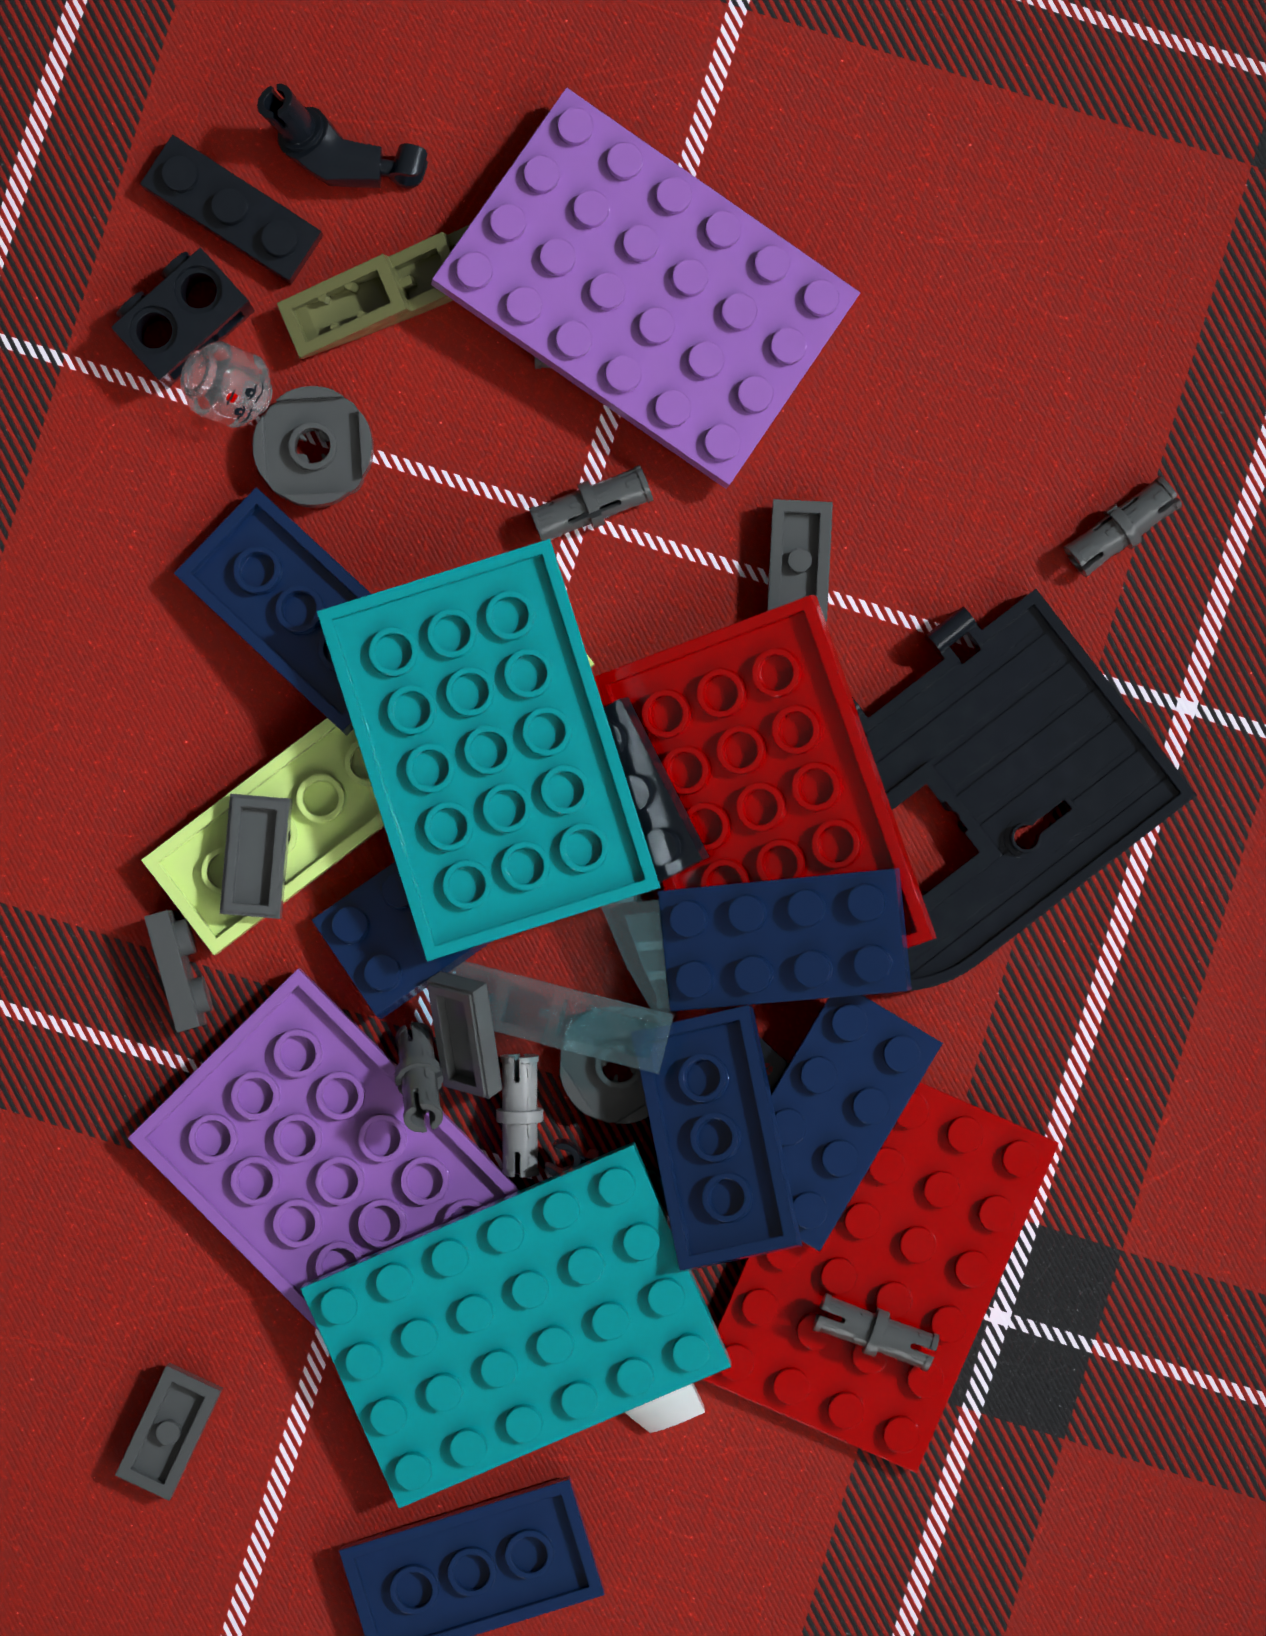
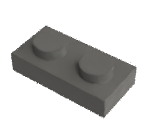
(799, 552)
(172, 944)
(169, 1431)

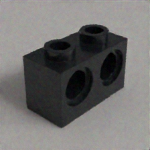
(190, 326)

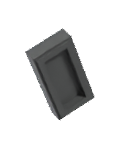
(256, 856)
(464, 1034)

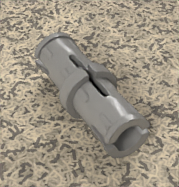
(519, 1115)

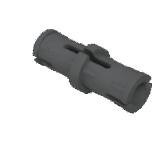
(591, 504)
(1122, 526)
(418, 1077)
(876, 1332)

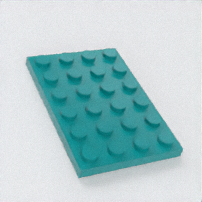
(488, 749)
(515, 1325)

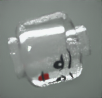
(226, 384)

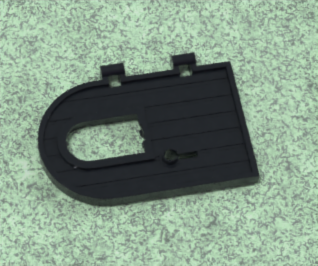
(1000, 751)

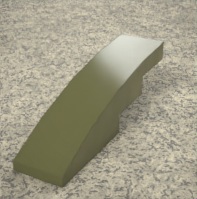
(368, 296)

